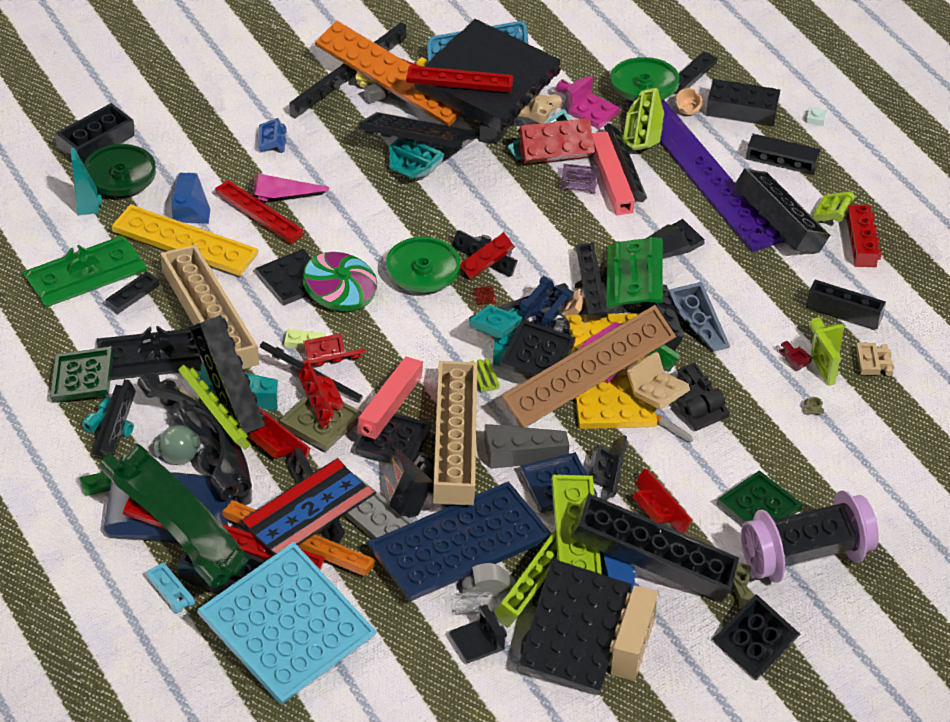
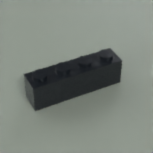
(783, 154)
(846, 304)

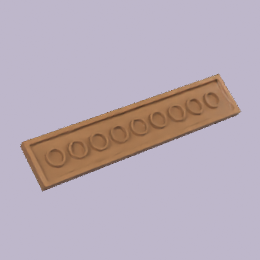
(588, 367)

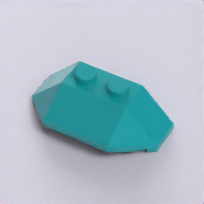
(413, 158)

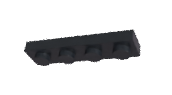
(696, 70)

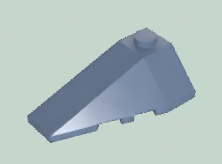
(699, 313)

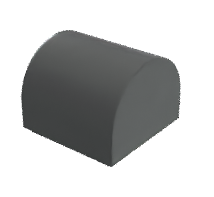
(374, 93)

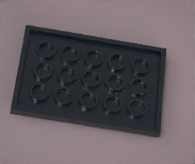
(418, 130)
(574, 626)

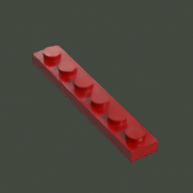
(459, 78)
(259, 212)

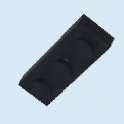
(132, 292)

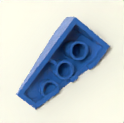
(189, 200)

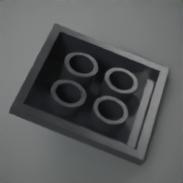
(756, 636)

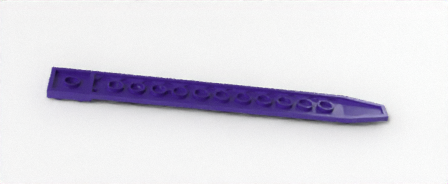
(714, 183)

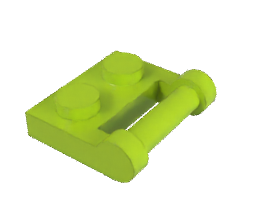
(827, 207)

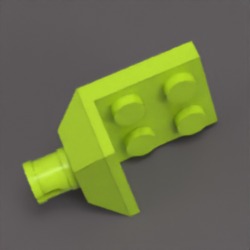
(826, 348)

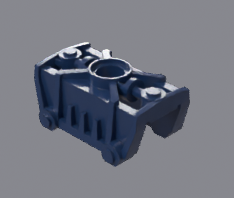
(538, 300)

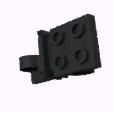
(702, 403)

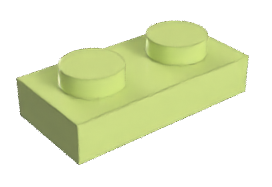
(295, 338)

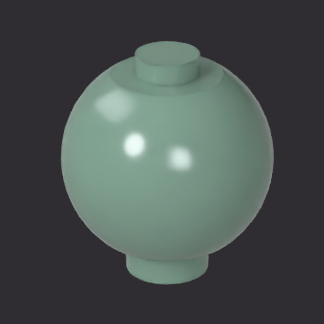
(177, 445)

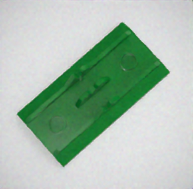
(84, 270)
(635, 272)

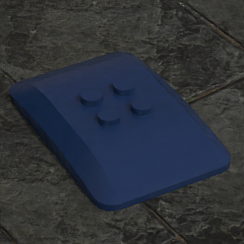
(121, 526)

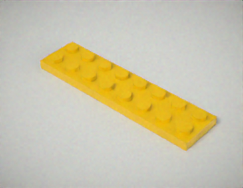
(173, 234)

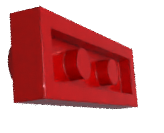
(487, 256)

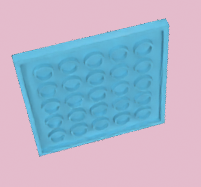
(287, 623)

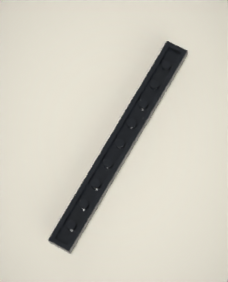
(341, 75)

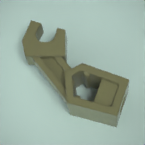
(740, 582)

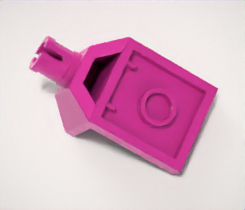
(584, 104)

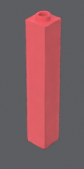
(612, 174)
(390, 397)

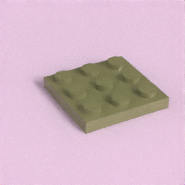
(304, 423)

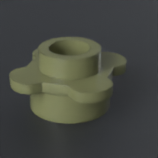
(814, 406)

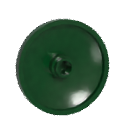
(121, 169)

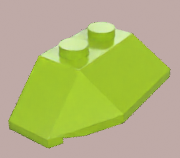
(644, 120)

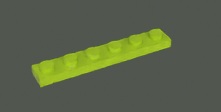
(218, 410)

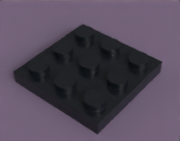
(285, 276)
(535, 349)
(399, 433)

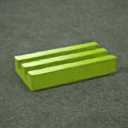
(481, 364)

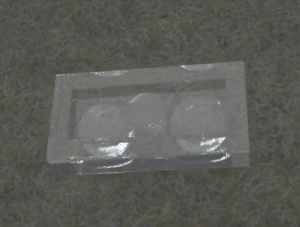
(469, 602)

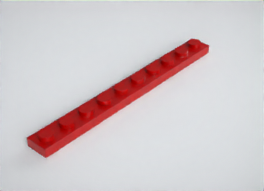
(245, 539)

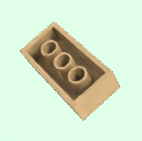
(633, 632)

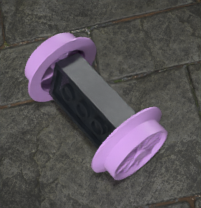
(780, 542)

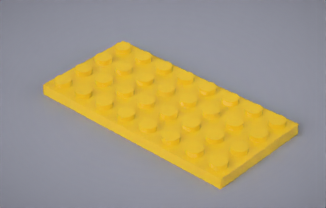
(611, 403)

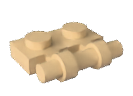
(869, 361)

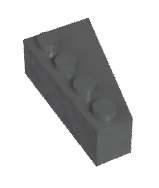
(519, 446)

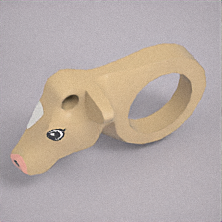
(541, 107)

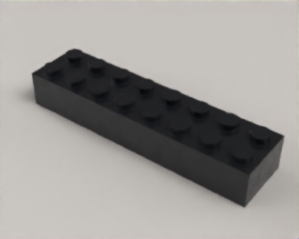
(655, 547)

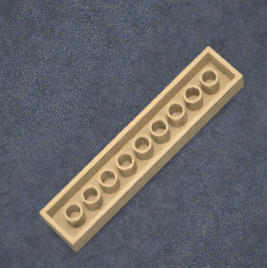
(205, 298)
(455, 433)

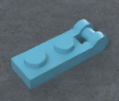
(170, 587)

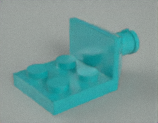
(496, 321)

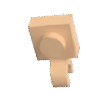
(574, 306)

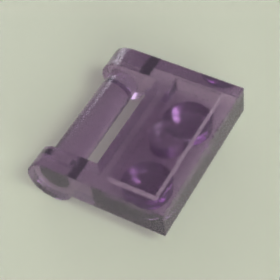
(580, 174)

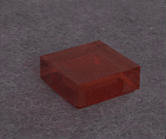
(484, 295)

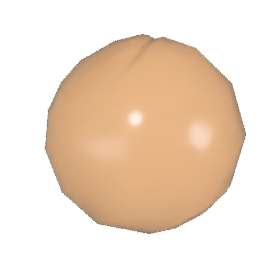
(688, 101)

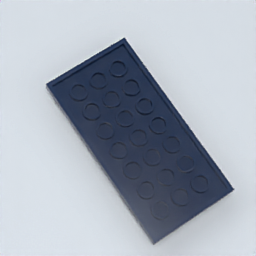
(455, 539)

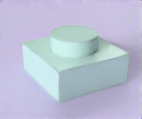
(816, 116)

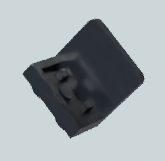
(479, 637)

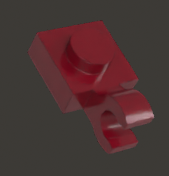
(796, 357)

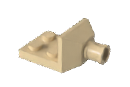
(653, 384)

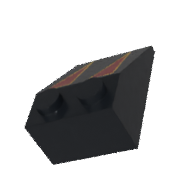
(405, 485)

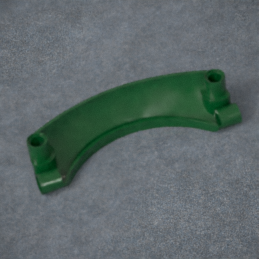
(191, 523)

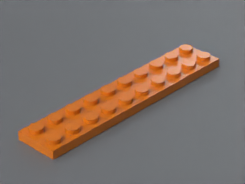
(381, 68)

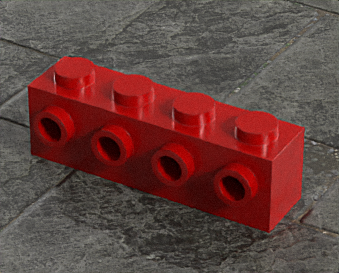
(863, 236)

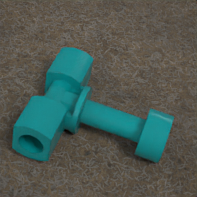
(93, 420)

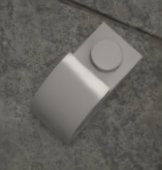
(487, 578)

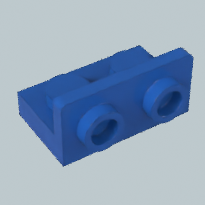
(271, 135)

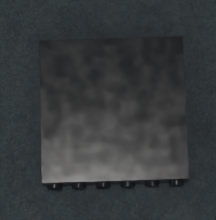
(492, 51)

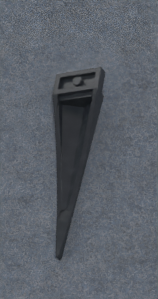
(677, 240)

